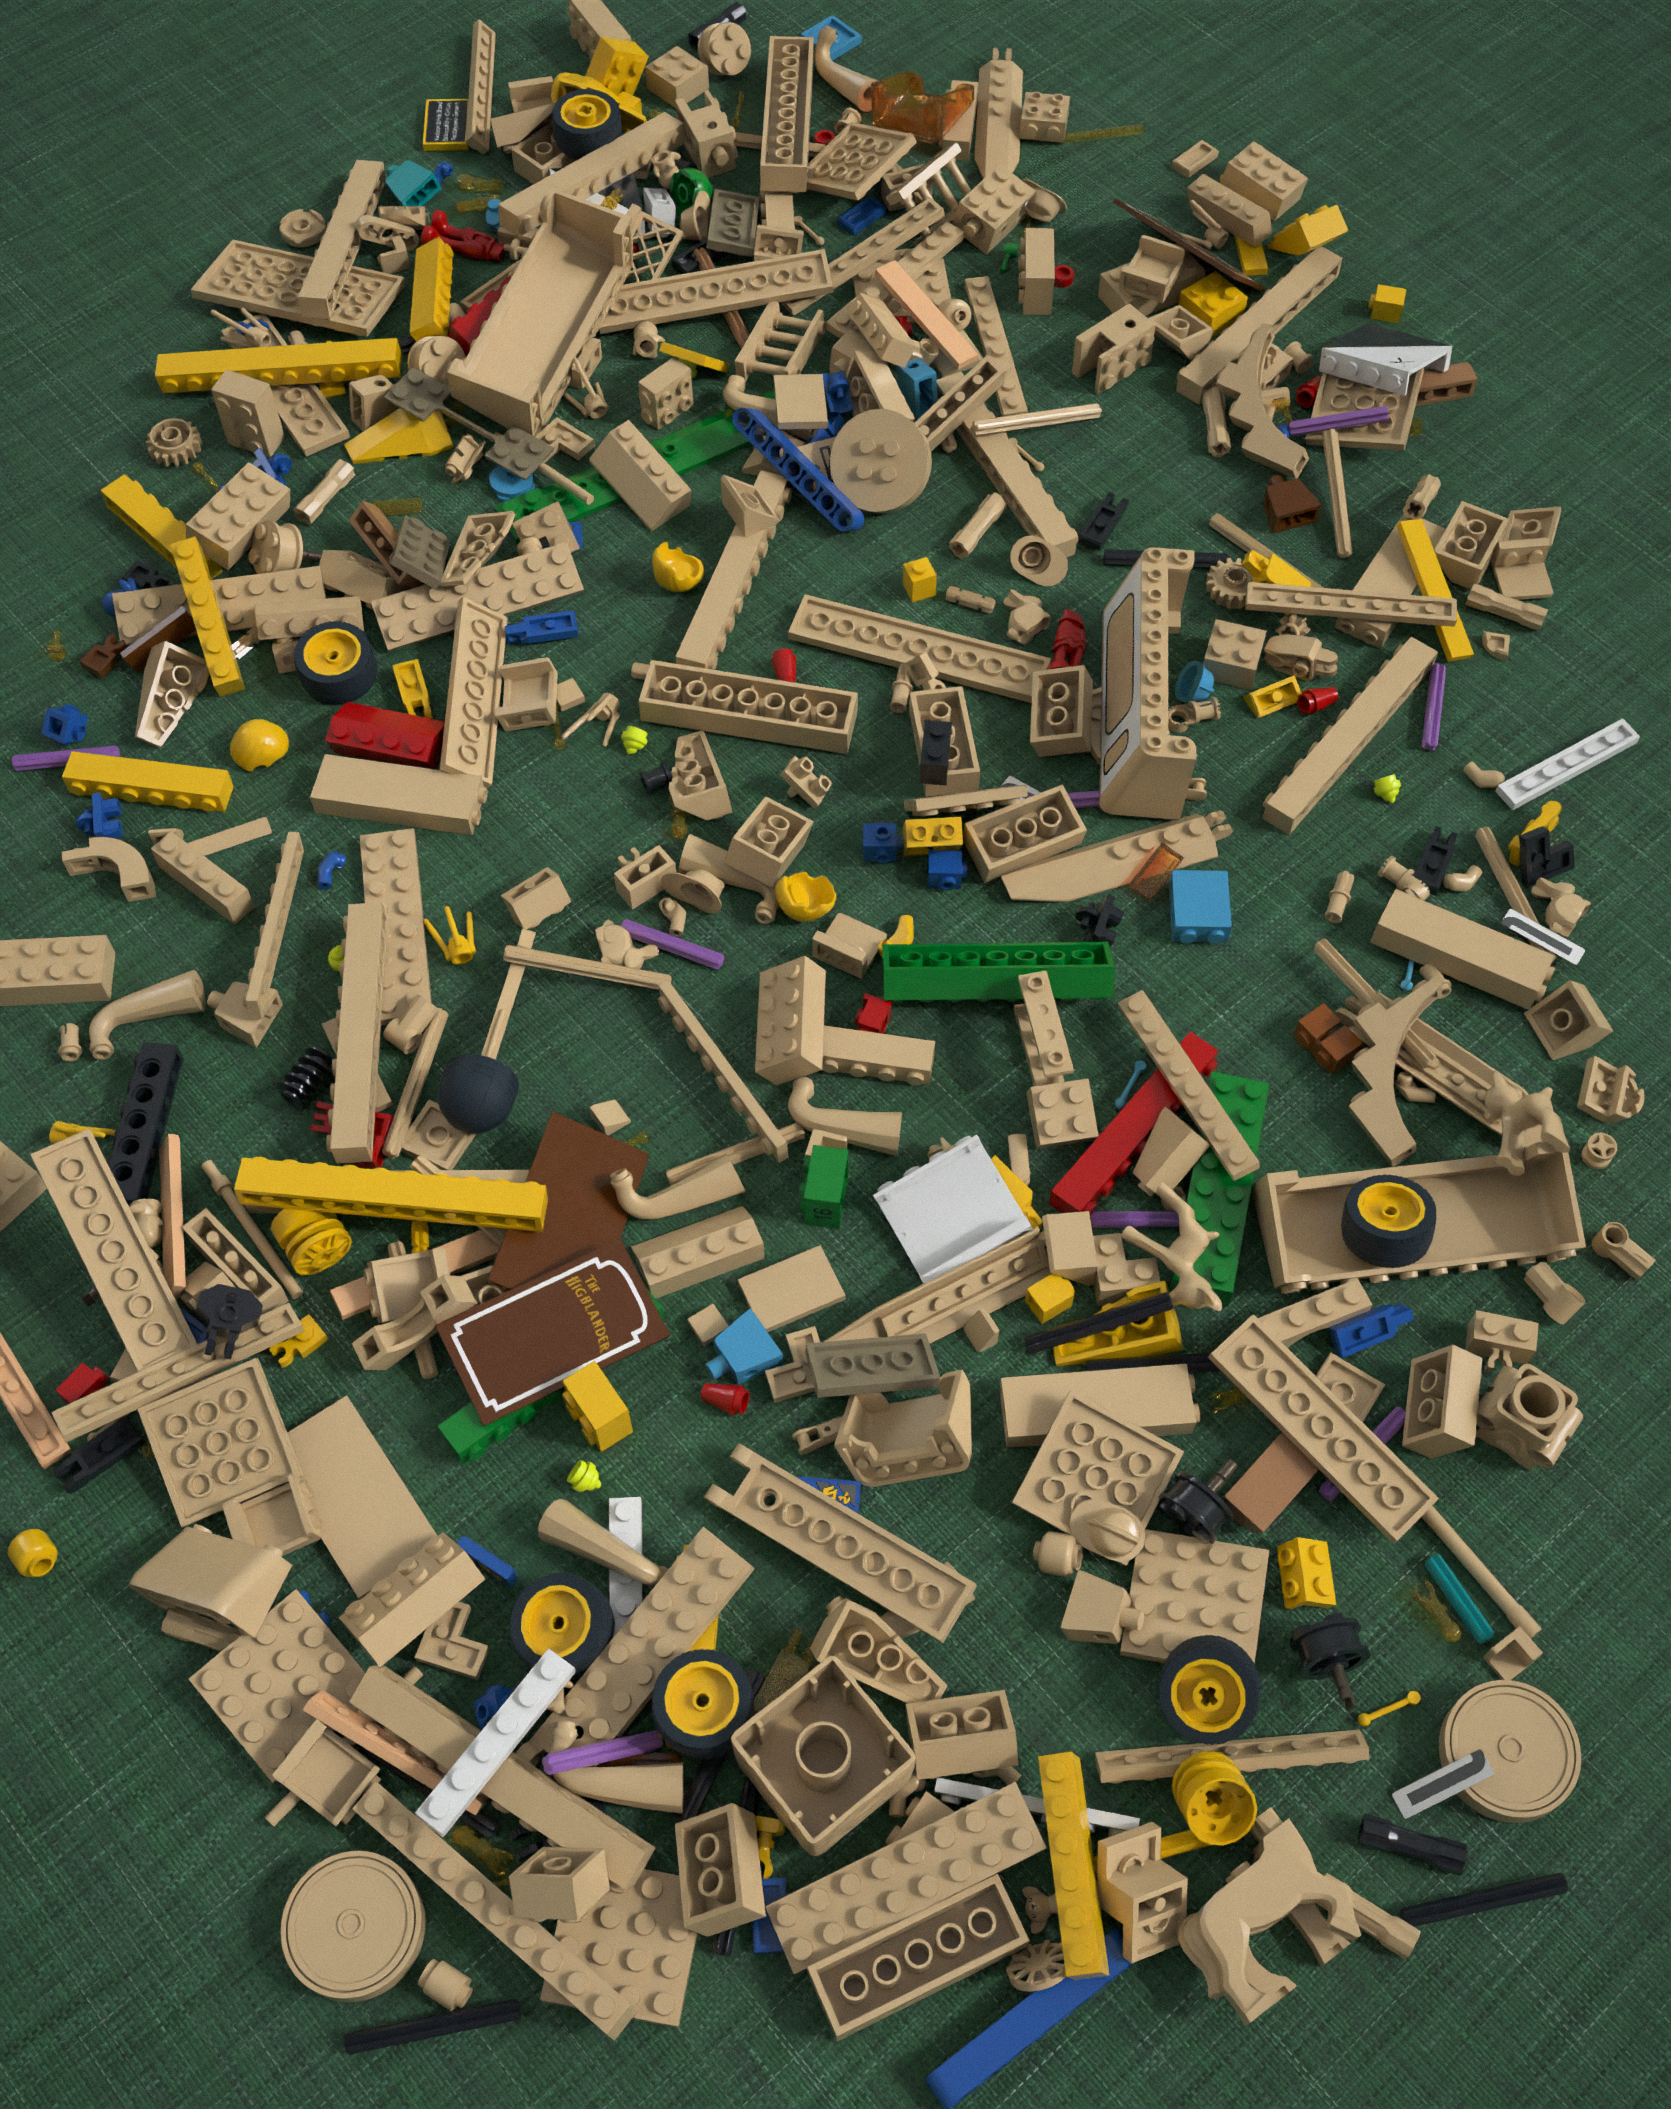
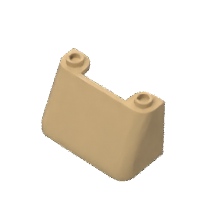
(907, 1437)
(214, 1578)

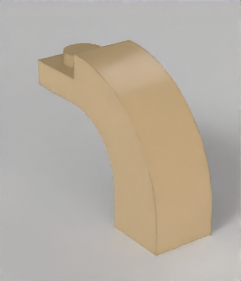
(117, 857)

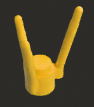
(459, 949)
(63, 1130)

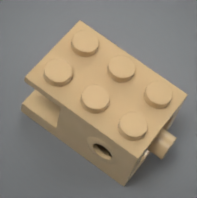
(708, 136)
(993, 208)
(1114, 347)

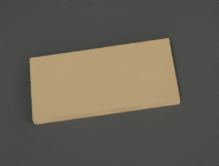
(361, 1499)

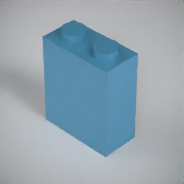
(1199, 906)

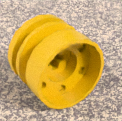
(311, 1239)
(1214, 1798)

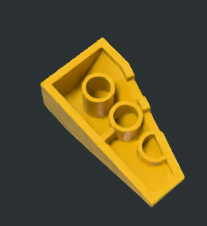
(629, 116)

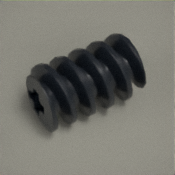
(304, 1076)

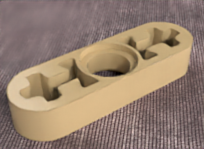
(380, 226)

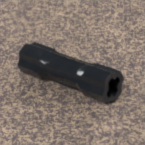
(734, 13)
(1436, 1851)

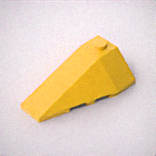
(400, 436)
(1145, 1337)

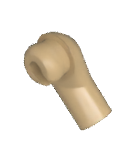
(1483, 779)
(1411, 1091)

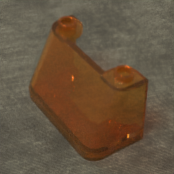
(904, 107)

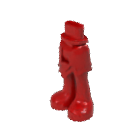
(470, 242)
(1069, 641)

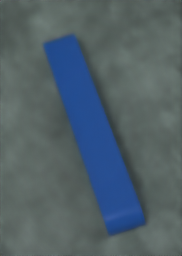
(808, 471)
(1019, 2030)

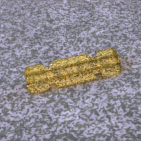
(400, 506)

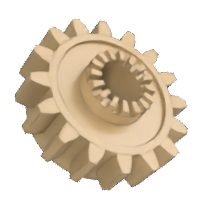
(173, 441)
(1228, 583)

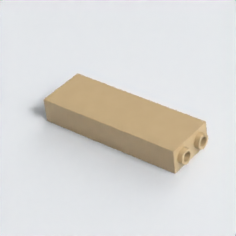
(1391, 574)
(398, 794)
(1464, 949)
(1147, 1396)

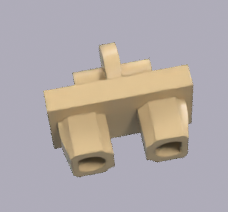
(513, 243)
(803, 782)

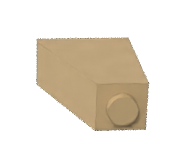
(1168, 1153)

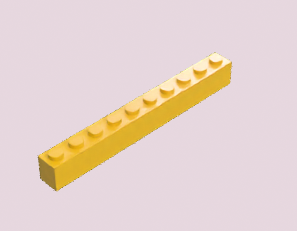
(281, 364)
(391, 1194)

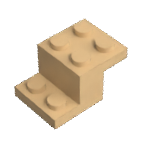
(1141, 1891)

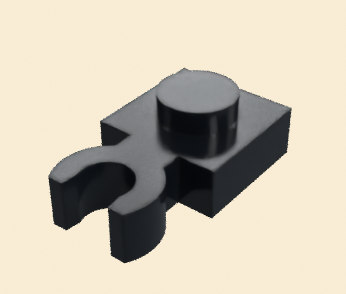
(146, 576)

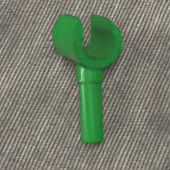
(1010, 251)

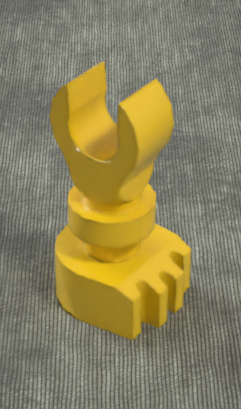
(767, 1828)

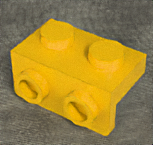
(1306, 1573)

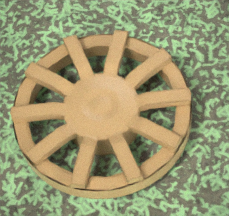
(1039, 1967)

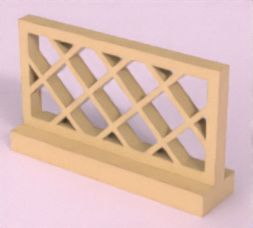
(638, 218)

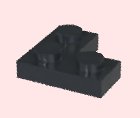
(1540, 859)

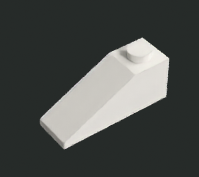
(659, 205)

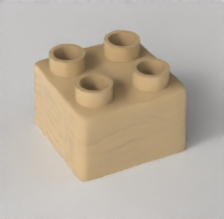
(823, 1756)

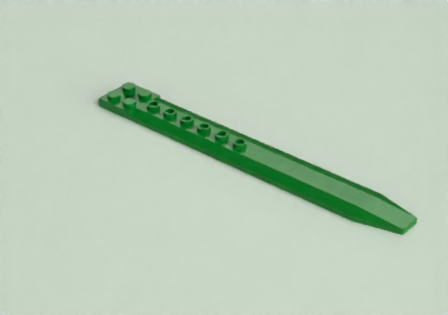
(682, 450)

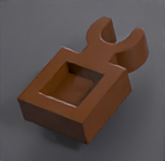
(103, 659)

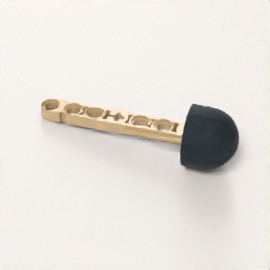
(478, 1089)

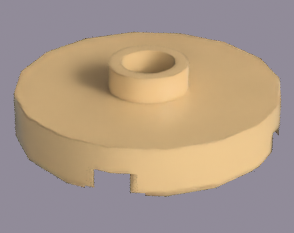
(302, 228)

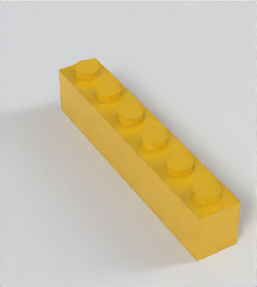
(431, 290)
(148, 518)
(207, 616)
(148, 781)
(1073, 1866)

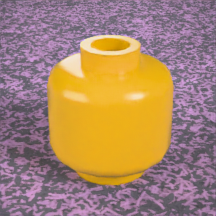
(32, 1553)

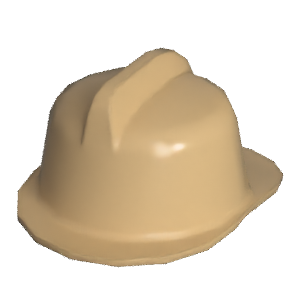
(1044, 203)
(696, 218)
(1039, 560)
(696, 888)
(1107, 1530)

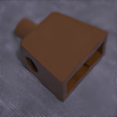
(1289, 504)

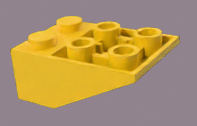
(1310, 231)

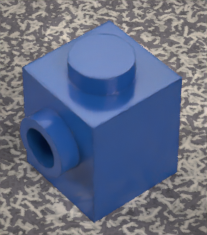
(946, 869)

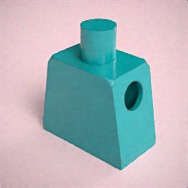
(412, 184)

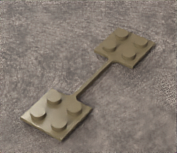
(513, 451)

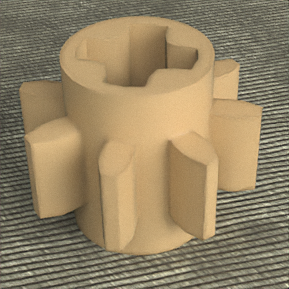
(1293, 626)

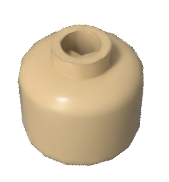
(956, 312)
(1058, 1554)

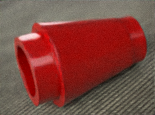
(1307, 392)
(784, 665)
(1314, 700)
(726, 1397)

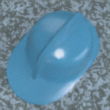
(1194, 683)

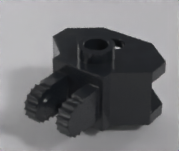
(227, 1314)

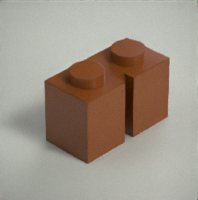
(1329, 1047)

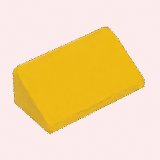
(1273, 697)

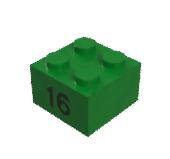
(824, 1186)

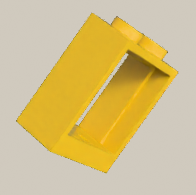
(931, 832)

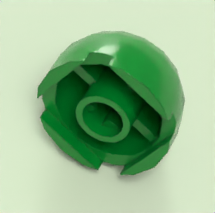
(686, 185)

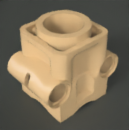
(1524, 1436)

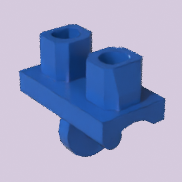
(837, 394)
(278, 465)
(98, 820)

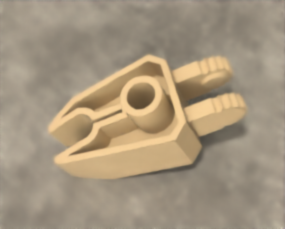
(1300, 656)

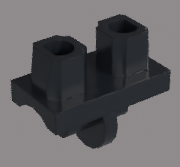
(1096, 920)

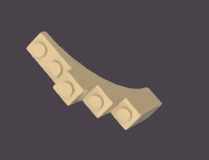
(1244, 382)
(1385, 1032)

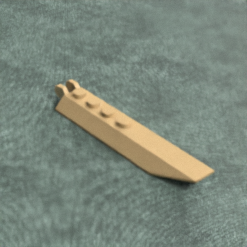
(998, 114)
(1115, 860)
(1454, 1073)
(958, 1294)

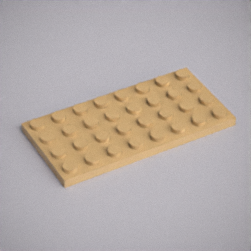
(269, 280)

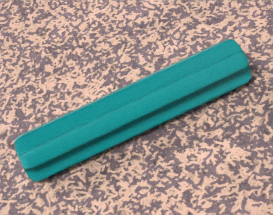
(1459, 1599)

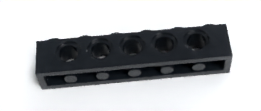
(154, 1114)

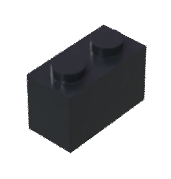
(935, 752)

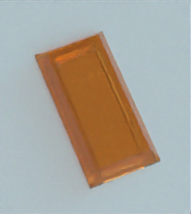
(1156, 871)

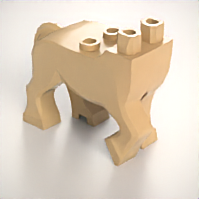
(1256, 1898)

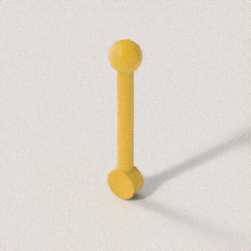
(1412, 1698)

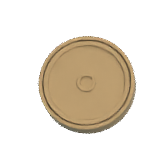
(880, 461)
(1525, 1743)
(353, 1926)

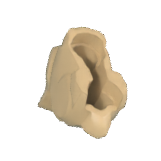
(1026, 617)
(1564, 907)
(618, 948)

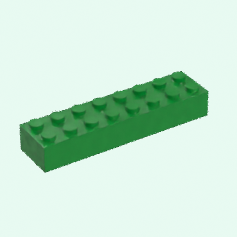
(993, 969)
(1212, 1193)

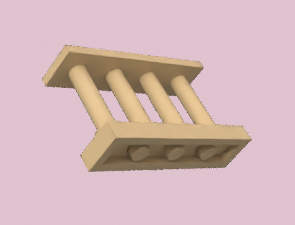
(918, 183)
(765, 332)
(1042, 1031)

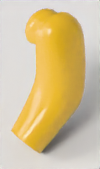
(903, 934)

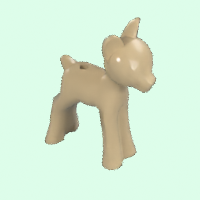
(1517, 1116)
(1192, 1289)

